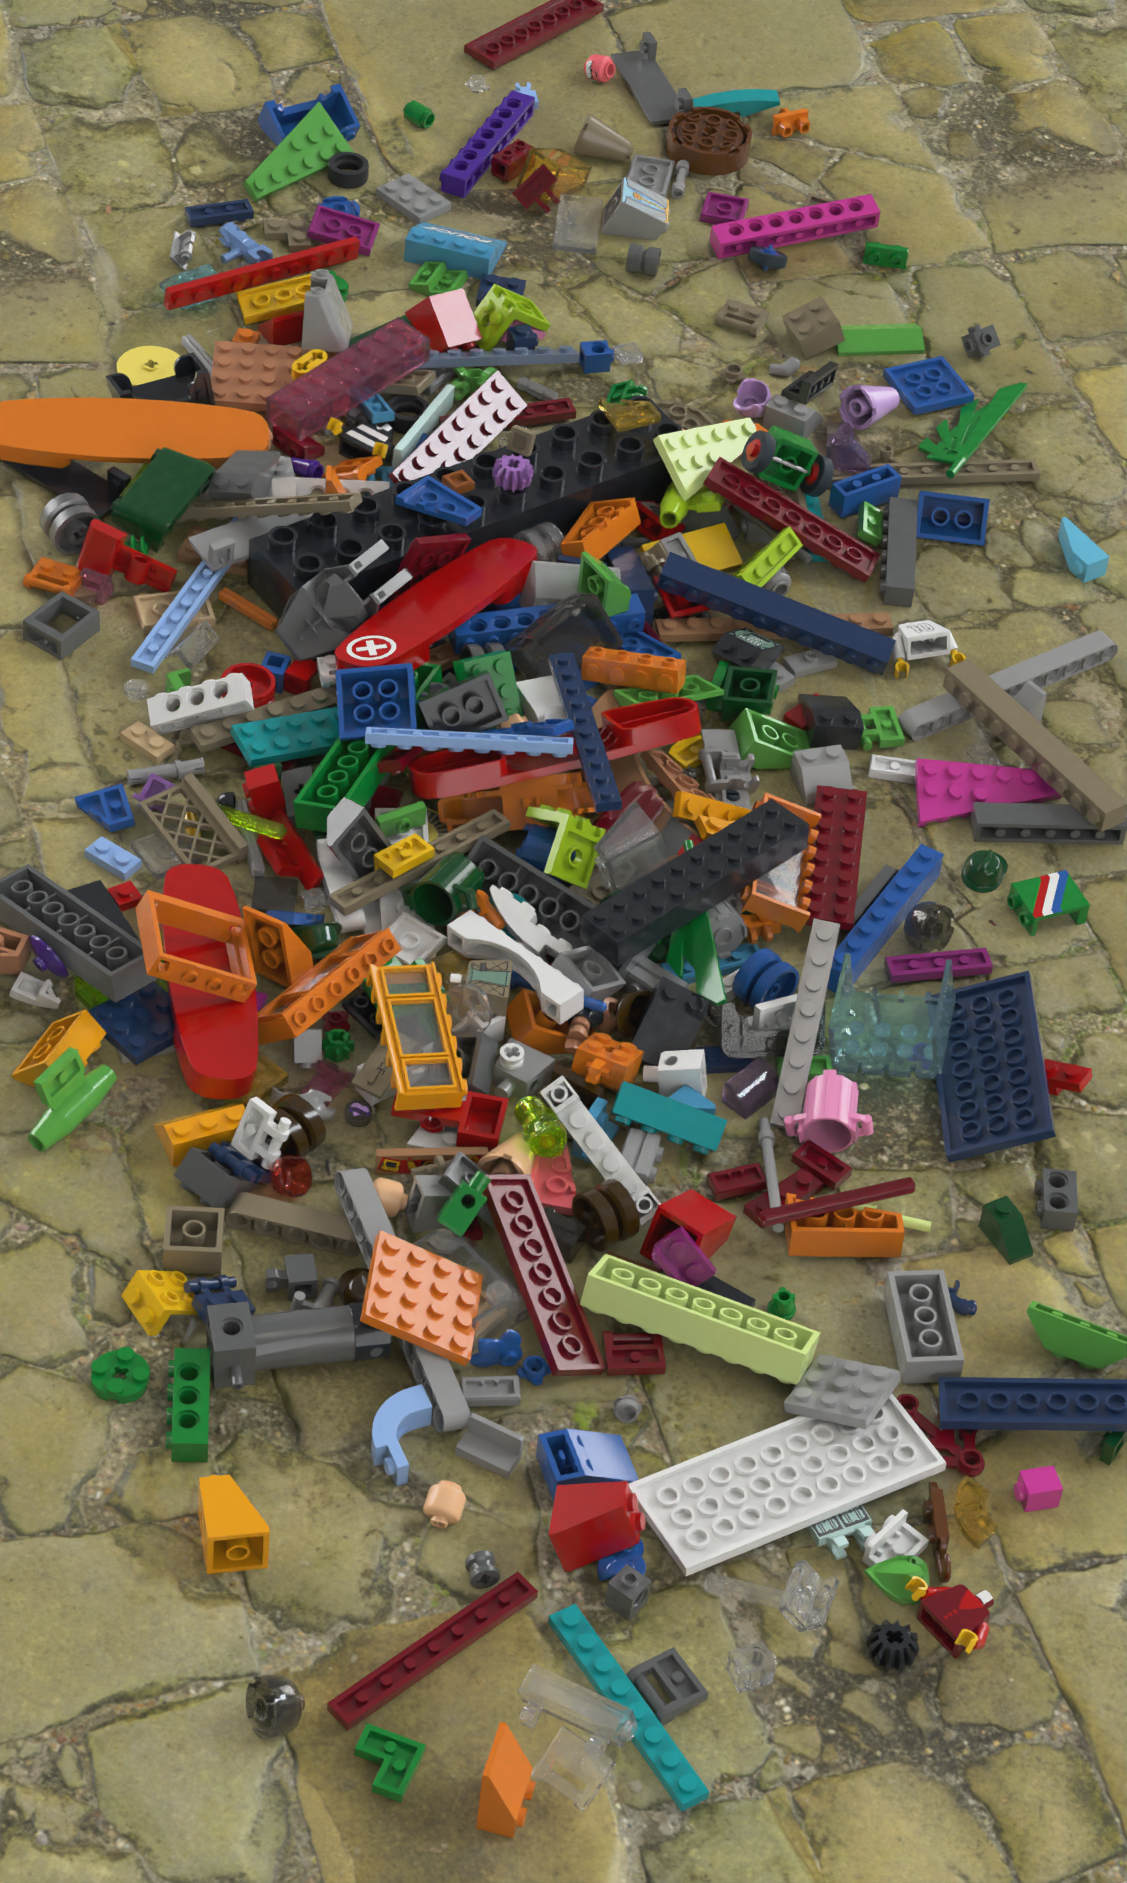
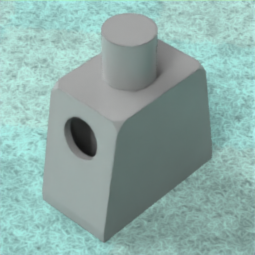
(526, 1080)
(425, 1202)

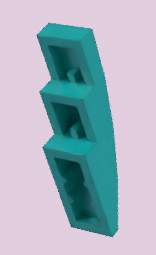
(744, 100)

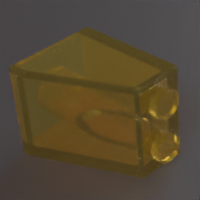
(567, 168)

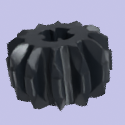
(892, 1645)

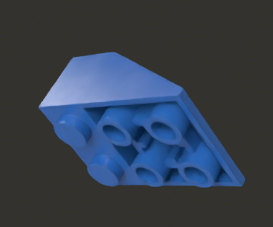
(583, 1458)

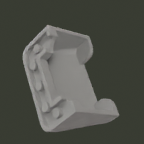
(325, 315)

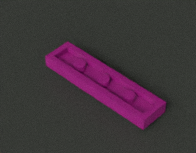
(932, 965)

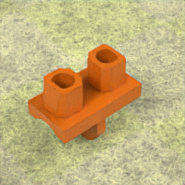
(789, 121)

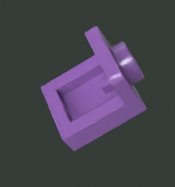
(152, 787)

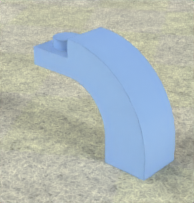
(396, 1417)

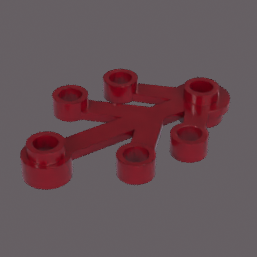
(945, 1440)

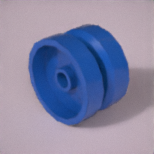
(764, 978)

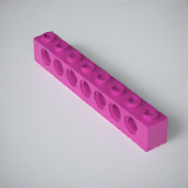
(795, 226)

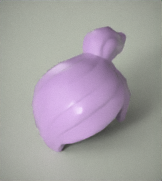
(752, 398)

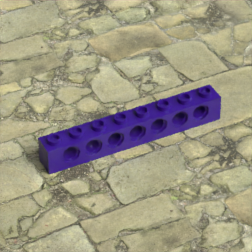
(488, 140)

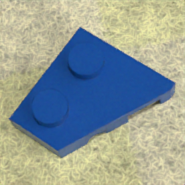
(107, 807)

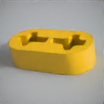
(308, 362)

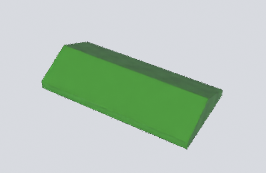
(881, 340)
(694, 689)

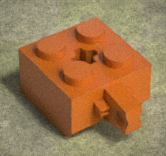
(607, 1061)

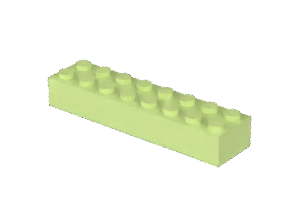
(700, 1319)

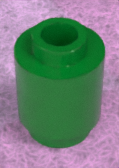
(418, 114)

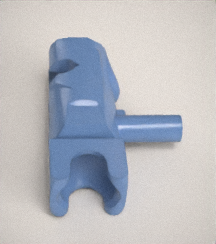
(242, 246)

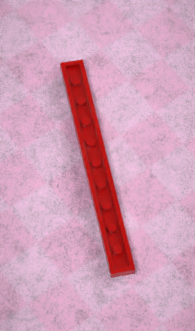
(261, 273)

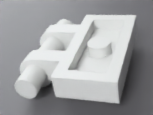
(253, 1130)

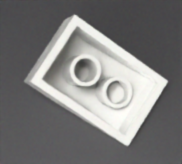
(540, 700)

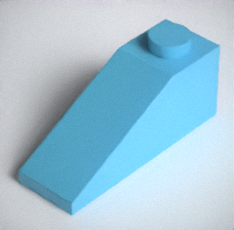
(1081, 553)

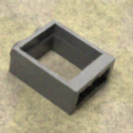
(50, 640)

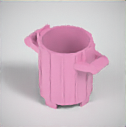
(830, 1114)

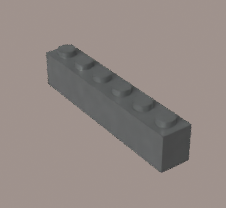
(899, 552)
(1038, 824)

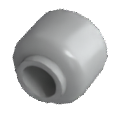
(779, 582)

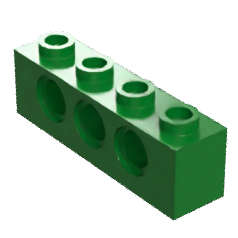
(190, 1405)

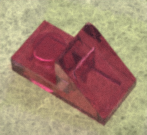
(329, 1079)

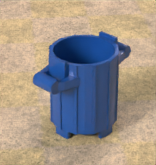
(537, 847)

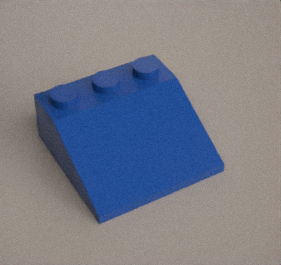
(375, 698)

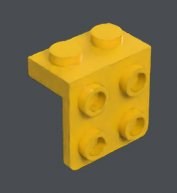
(156, 1296)

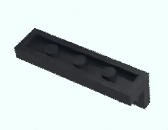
(811, 384)

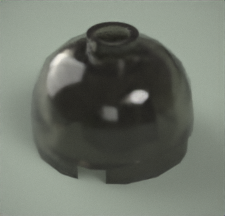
(929, 926)
(274, 1705)

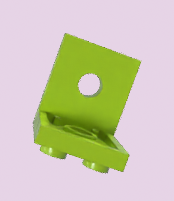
(501, 308)
(572, 834)

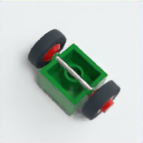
(787, 461)

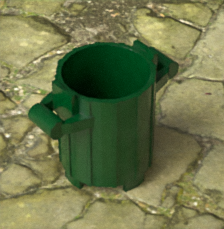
(445, 890)

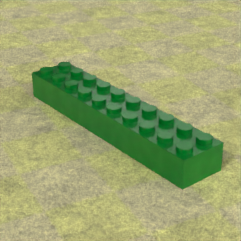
(351, 768)

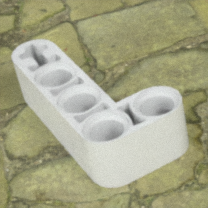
(335, 878)

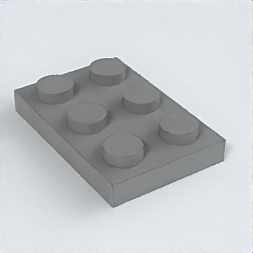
(413, 199)

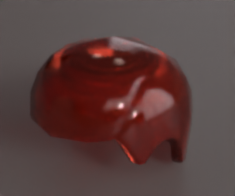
(291, 1176)

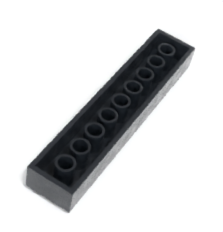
(694, 882)

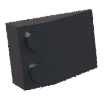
(831, 721)
(668, 1020)

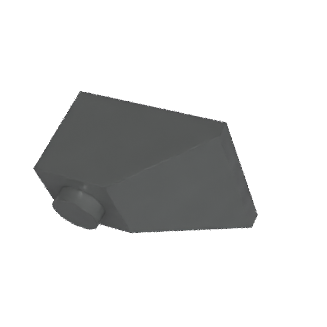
(696, 521)

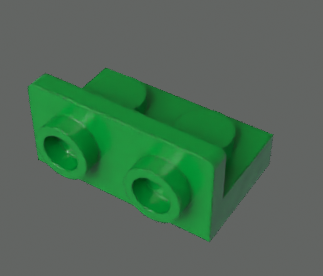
(885, 255)

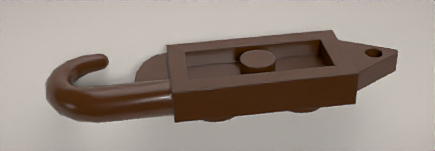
(937, 1531)

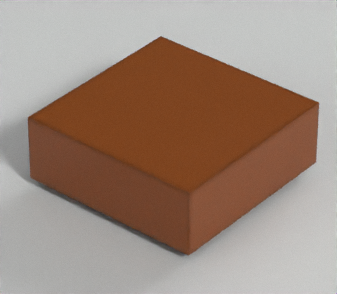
(458, 482)

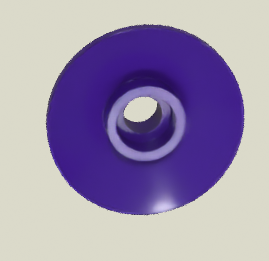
(46, 958)

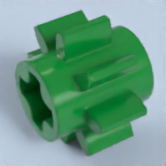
(337, 1045)

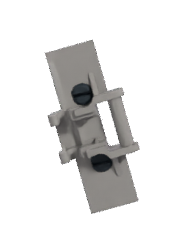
(734, 779)

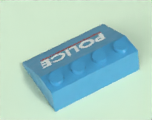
(454, 247)

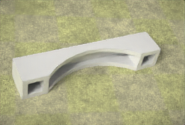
(479, 939)

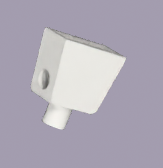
(678, 1069)

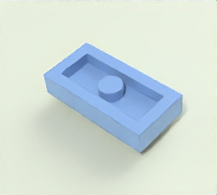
(113, 858)

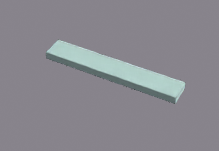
(424, 424)

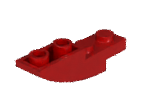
(1066, 1077)

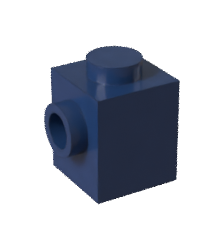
(521, 337)

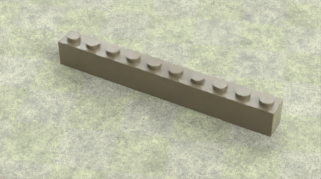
(1035, 745)

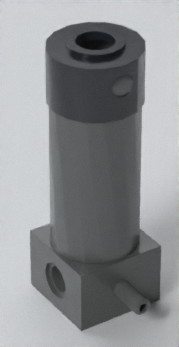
(285, 1339)

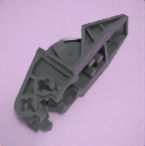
(330, 610)

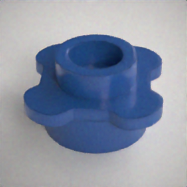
(534, 1369)

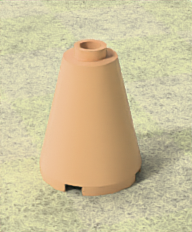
(509, 1157)

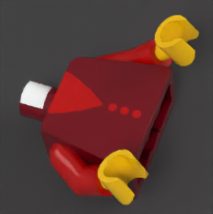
(953, 1615)

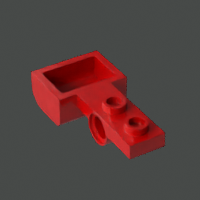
(105, 552)
(477, 1120)

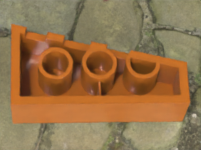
(601, 527)
(845, 1233)

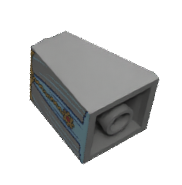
(635, 212)

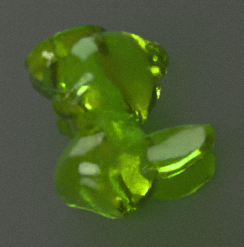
(541, 1127)

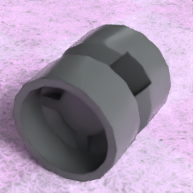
(641, 259)

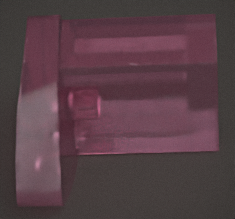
(99, 583)

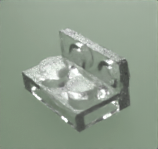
(807, 1597)

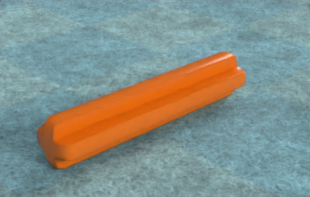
(248, 609)

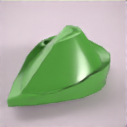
(895, 1573)

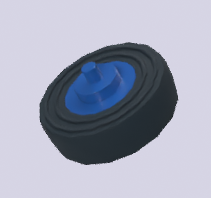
(768, 257)

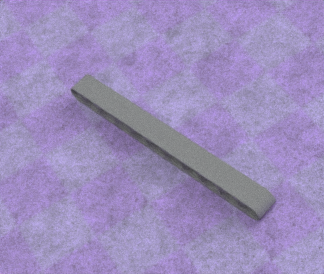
(1042, 670)
(431, 1370)

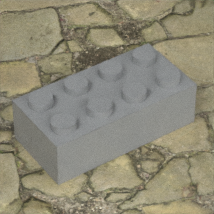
(923, 1326)

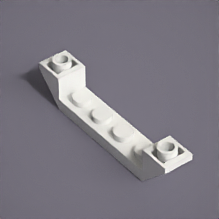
(598, 1145)

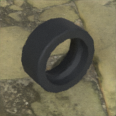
(348, 179)
(406, 403)

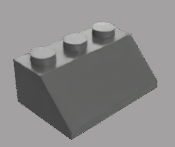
(354, 838)

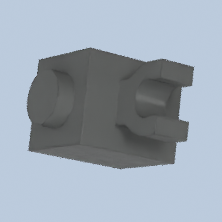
(298, 1275)

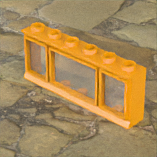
(417, 1036)

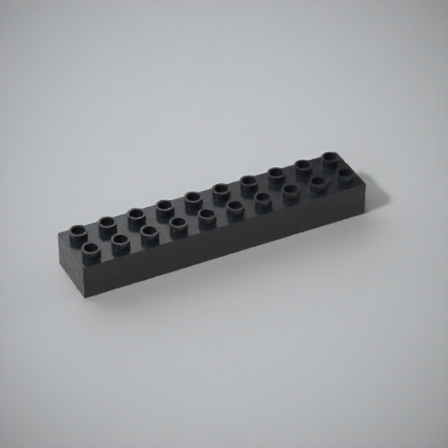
(570, 470)

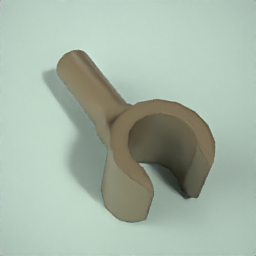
(888, 455)

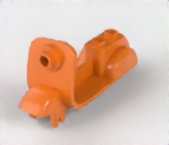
(512, 800)

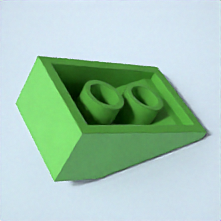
(767, 739)

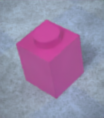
(1038, 1488)

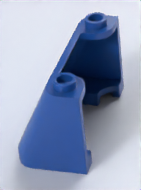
(280, 121)

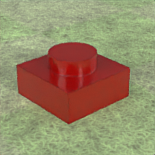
(125, 895)

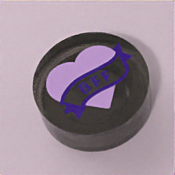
(358, 1113)

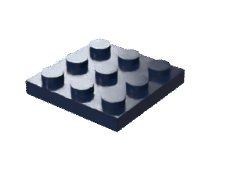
(138, 1023)

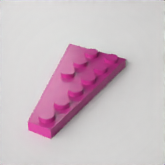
(951, 788)

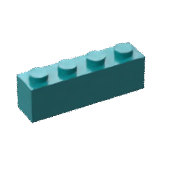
(668, 1117)

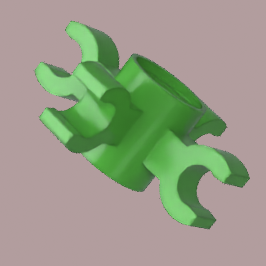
(469, 380)

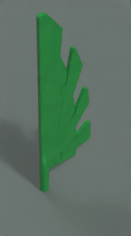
(972, 429)
(698, 947)

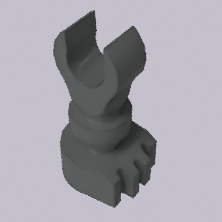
(356, 416)

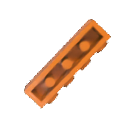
(633, 669)

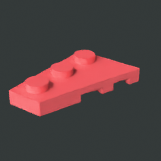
(554, 1182)

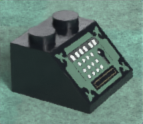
(746, 649)

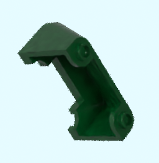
(161, 495)

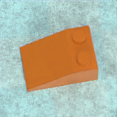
(275, 948)
(534, 1027)
(505, 1786)

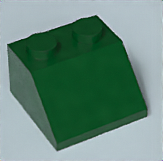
(747, 689)

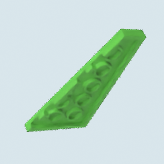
(299, 155)

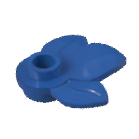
(500, 1351)
(612, 1564)

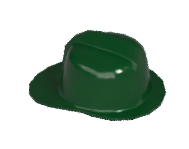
(984, 871)
(319, 938)

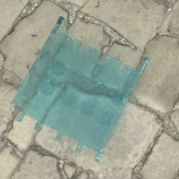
(890, 1030)

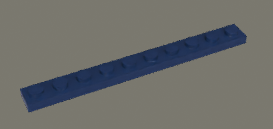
(586, 733)

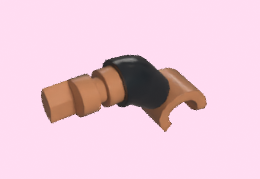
(585, 1021)

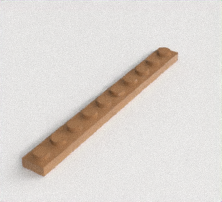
(714, 627)

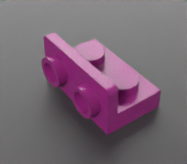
(682, 1258)

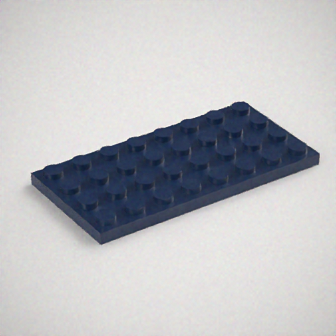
(994, 1070)

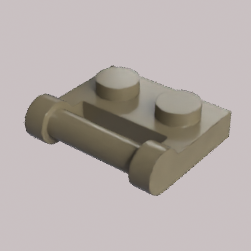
(742, 317)

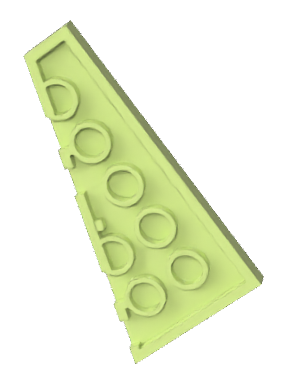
(694, 451)

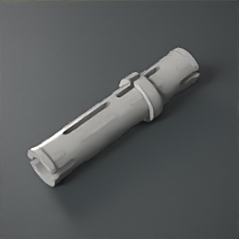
(166, 771)

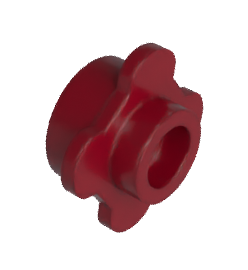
(336, 1020)

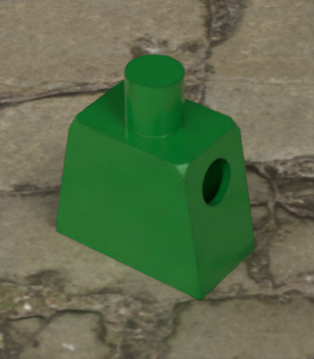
(457, 1215)

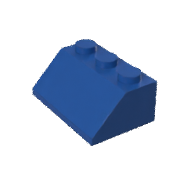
(952, 518)

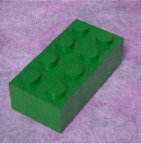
(502, 673)

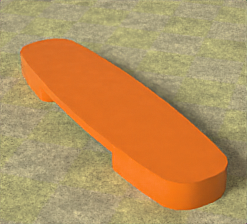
(124, 430)

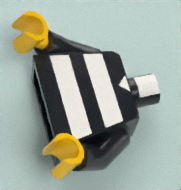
(363, 440)

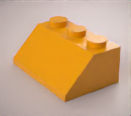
(74, 1031)
(198, 1130)

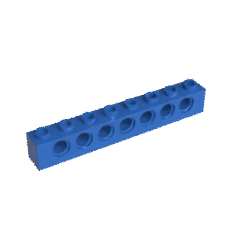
(506, 624)

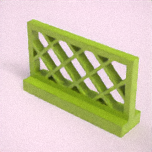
(769, 559)

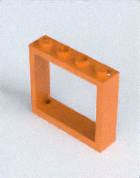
(203, 922)

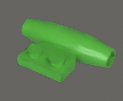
(69, 1097)

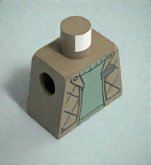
(492, 978)

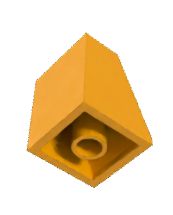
(230, 1527)

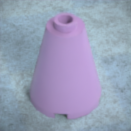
(866, 404)

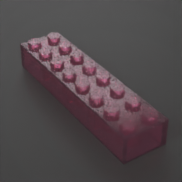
(348, 378)

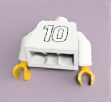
(923, 640)

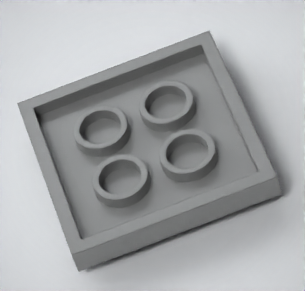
(842, 1391)

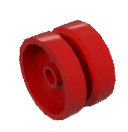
(260, 679)

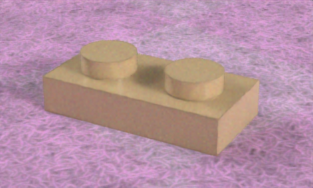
(147, 742)

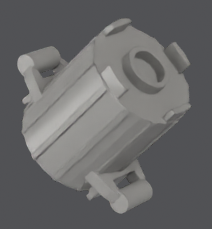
(727, 925)

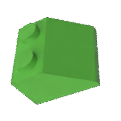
(600, 580)

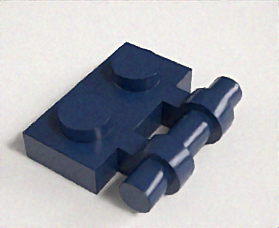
(241, 1165)
(222, 1286)

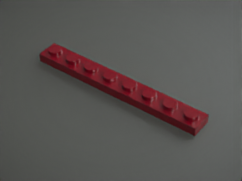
(431, 1651)

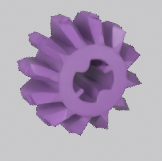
(512, 472)

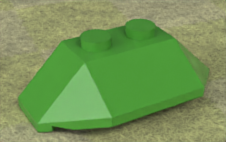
(1076, 1338)

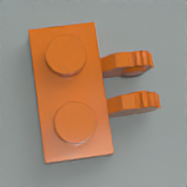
(758, 926)

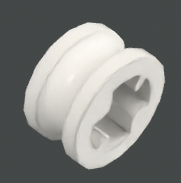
(511, 1056)

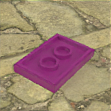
(333, 225)

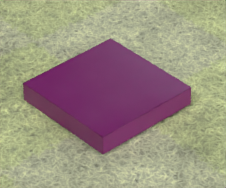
(723, 208)

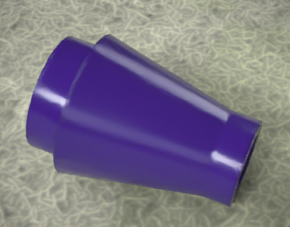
(307, 468)

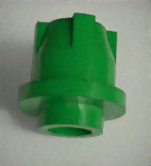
(782, 1304)

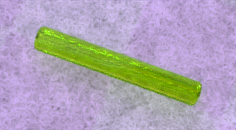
(254, 822)

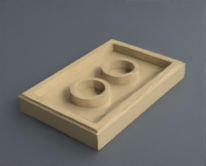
(152, 607)

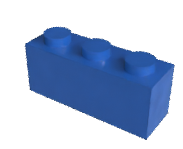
(873, 486)

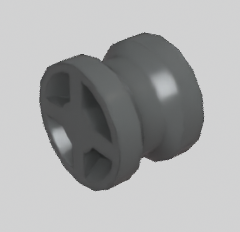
(482, 1569)

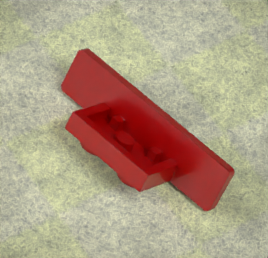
(290, 855)

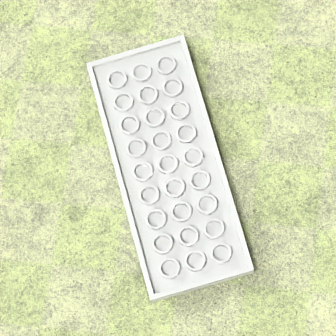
(780, 1483)

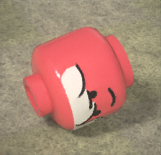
(599, 68)

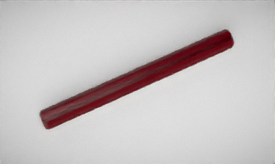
(837, 1201)

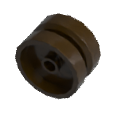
(306, 1125)
(607, 1213)

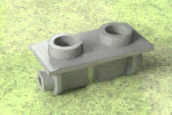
(182, 248)

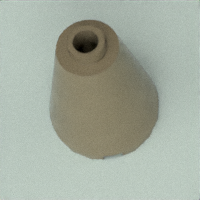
(602, 141)

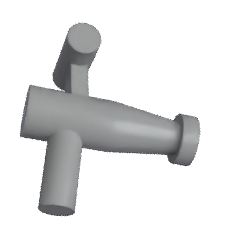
(324, 1299)

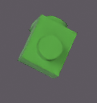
(177, 680)

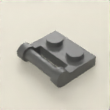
(676, 1681)

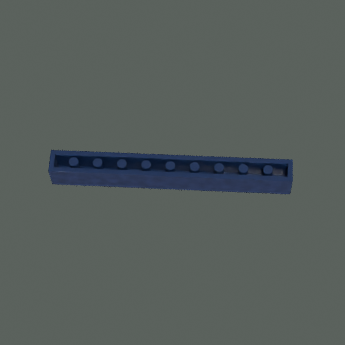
(776, 613)

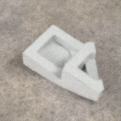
(34, 991)

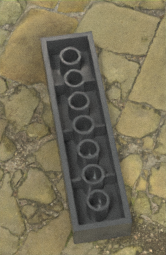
(554, 904)
(75, 932)

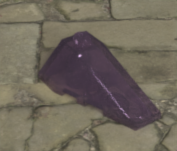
(845, 448)

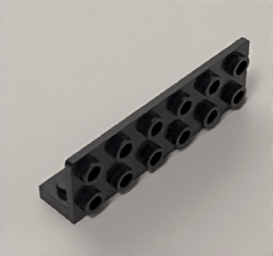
(80, 480)

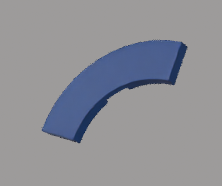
(551, 727)

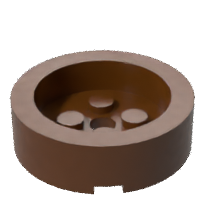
(712, 155)

